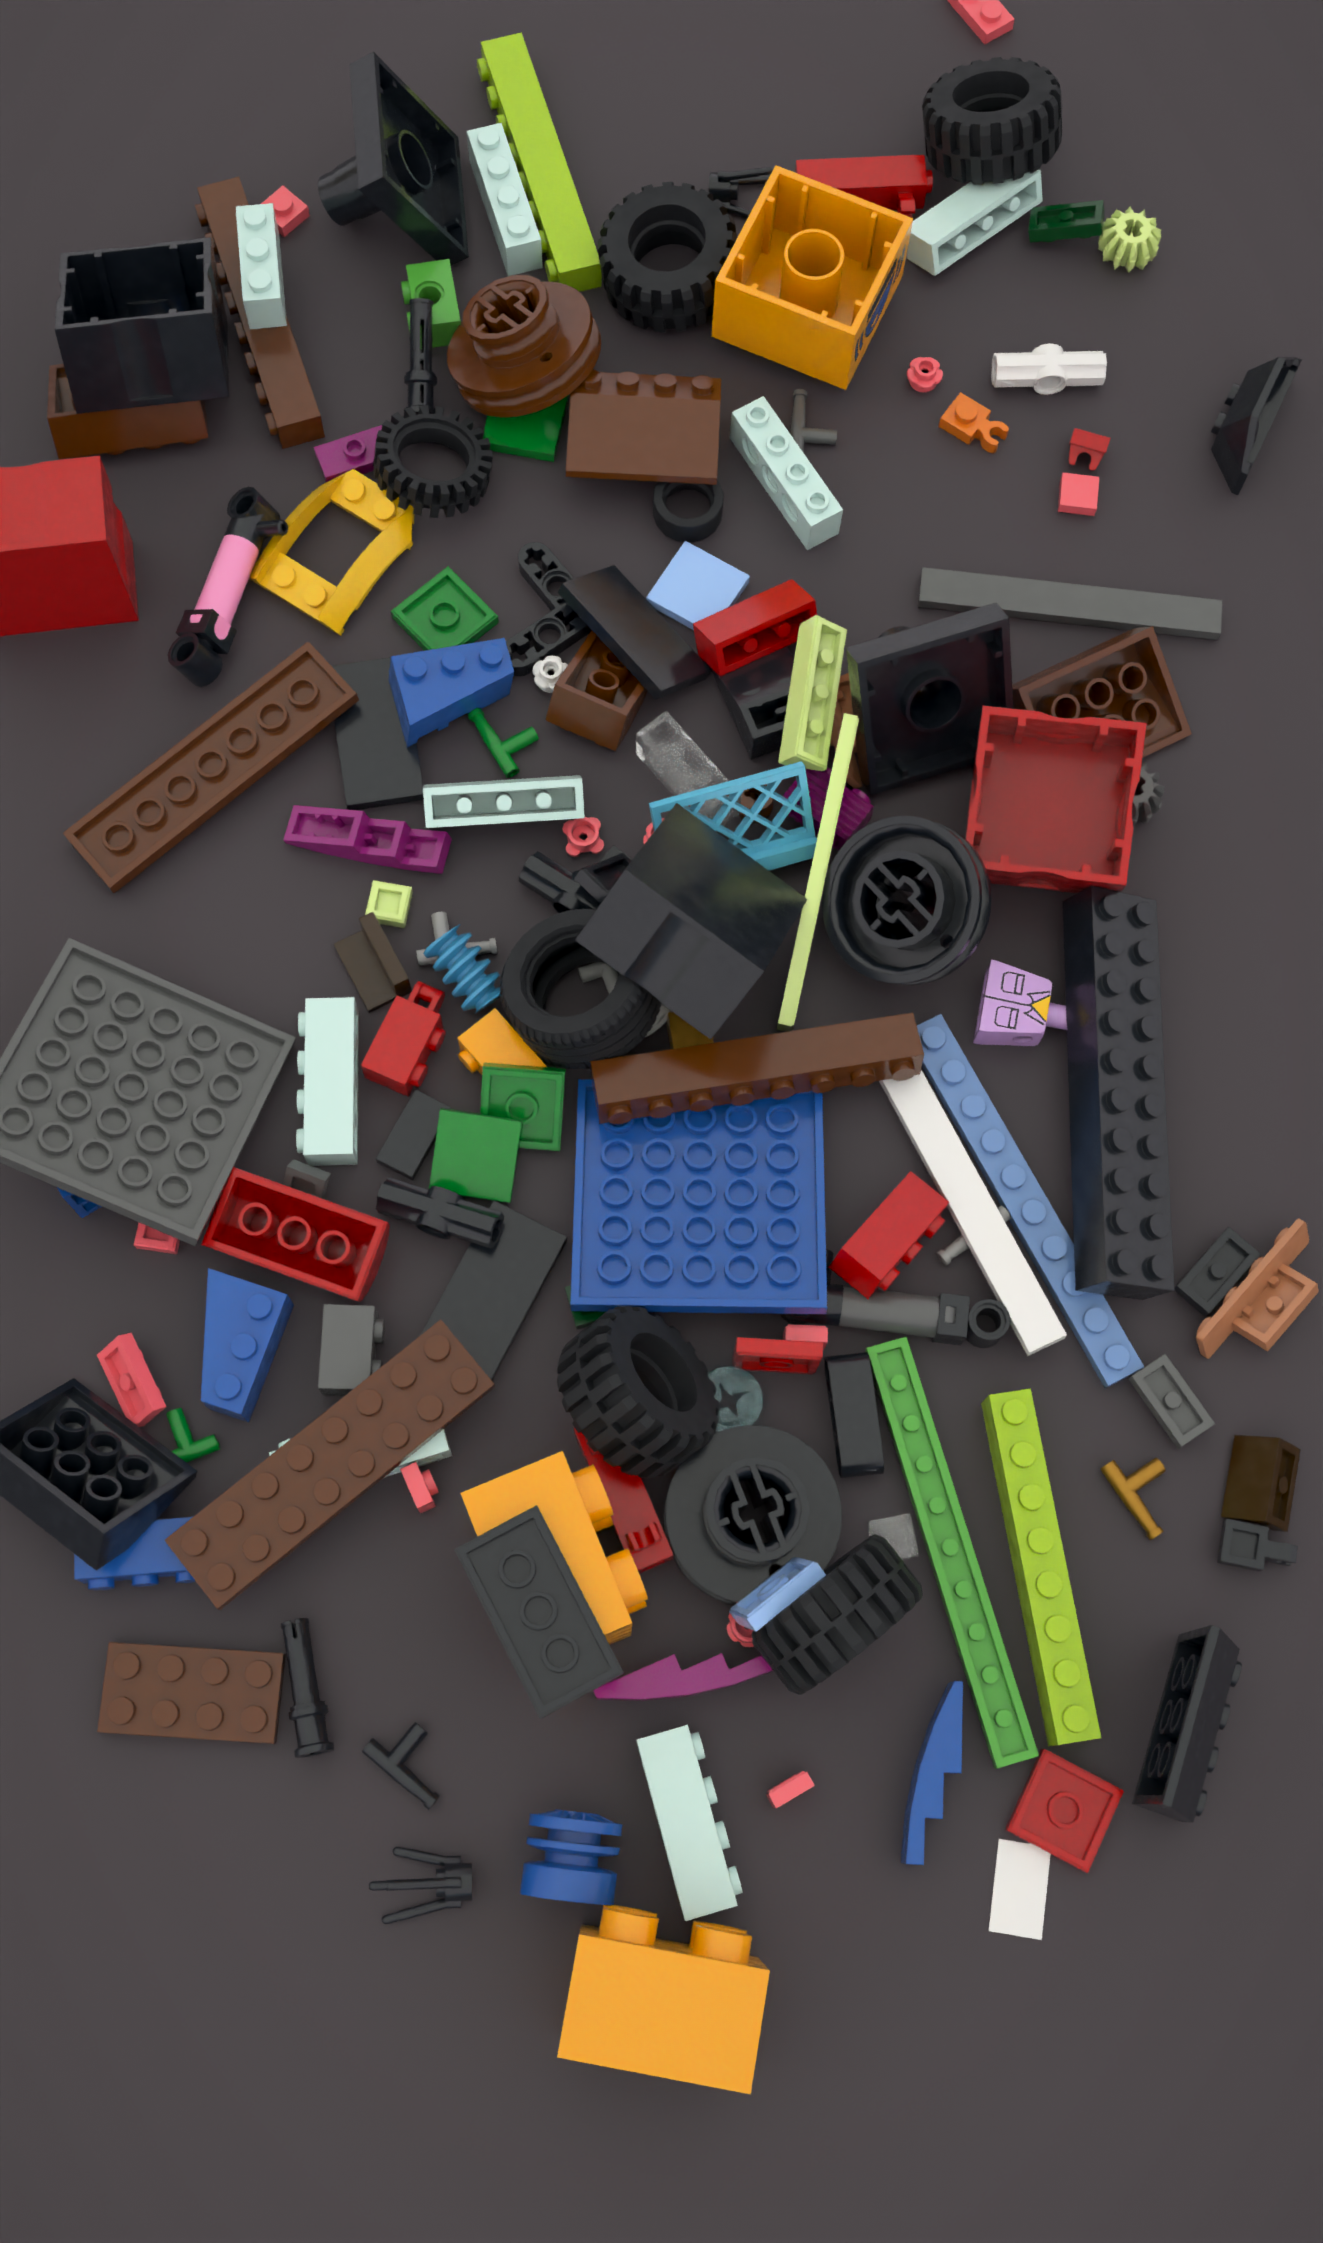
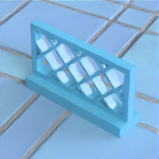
(770, 849)

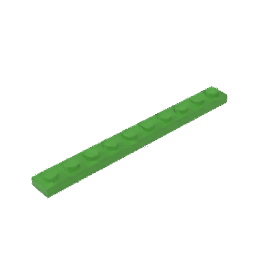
(951, 1554)

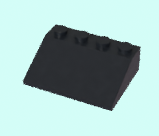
(87, 1472)
(1188, 1723)

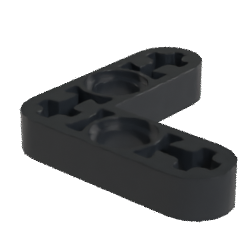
(559, 609)

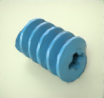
(464, 970)

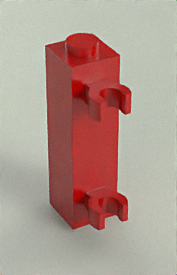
(887, 181)
(633, 1512)

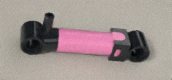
(208, 627)

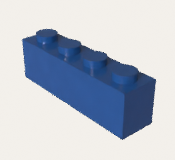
(142, 1562)

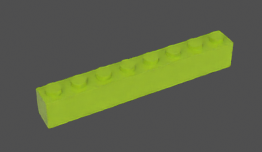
(540, 162)
(1040, 1568)

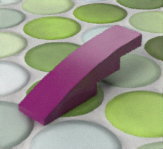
(367, 840)
(667, 1680)

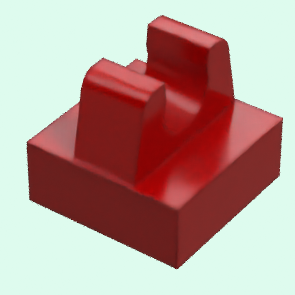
(1089, 443)

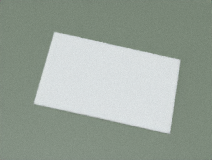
(1019, 1889)

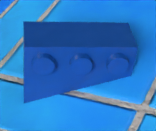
(447, 683)
(239, 1342)

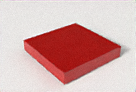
(777, 1355)
(1064, 1810)

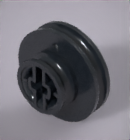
(870, 913)
(709, 1544)

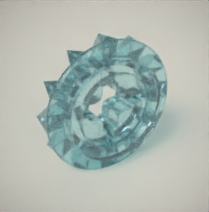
(748, 1406)

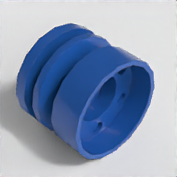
(571, 1858)

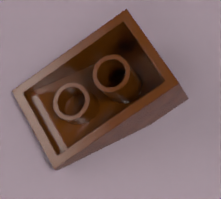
(596, 696)

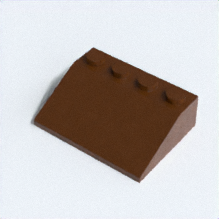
(644, 428)
(118, 429)
(1114, 681)

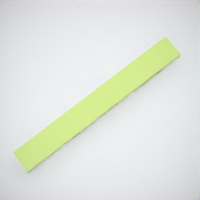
(818, 872)

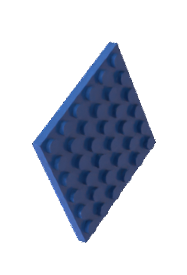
(701, 1209)

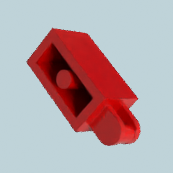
(406, 1041)

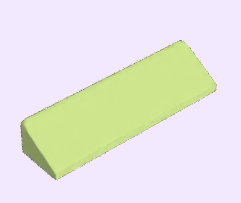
(813, 694)

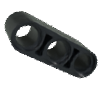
(854, 1415)

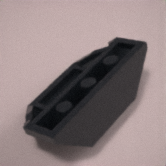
(1250, 417)

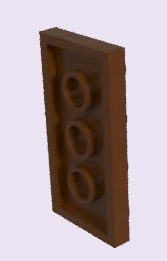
(192, 1693)

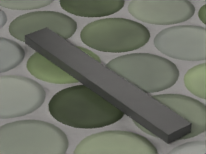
(1071, 603)

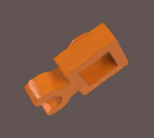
(970, 420)

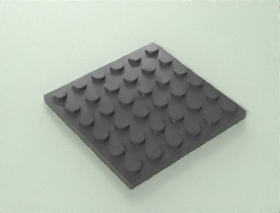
(133, 1090)

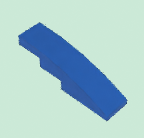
(938, 1755)

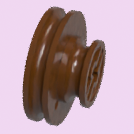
(522, 346)

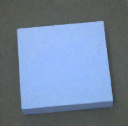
(696, 586)
(776, 1593)

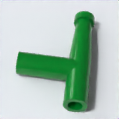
(502, 750)
(188, 1448)

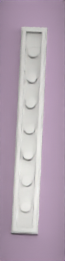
(975, 1212)

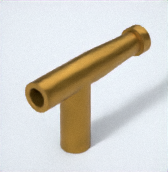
(1127, 1487)

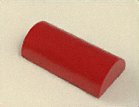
(297, 1234)

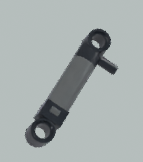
(940, 1318)

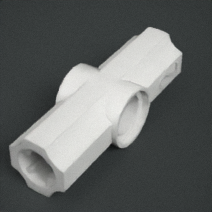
(1048, 369)

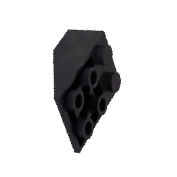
(759, 700)

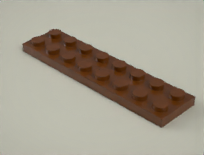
(210, 767)
(329, 1464)

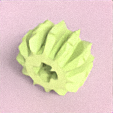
(1129, 239)

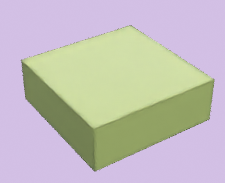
(390, 903)

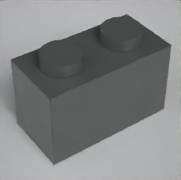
(348, 1347)

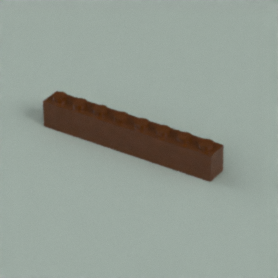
(272, 350)
(756, 1068)

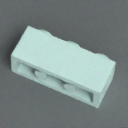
(261, 266)

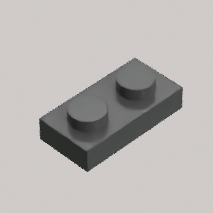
(1171, 1401)

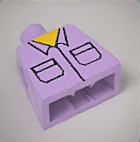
(1015, 1007)

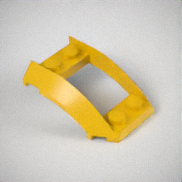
(312, 593)

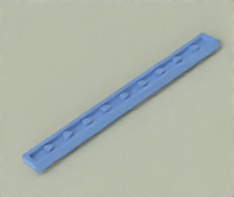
(1027, 1204)

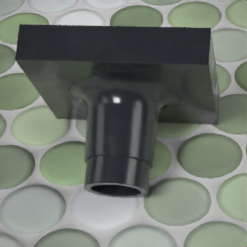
(401, 165)
(925, 695)

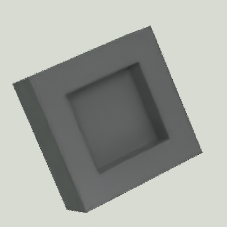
(307, 1178)

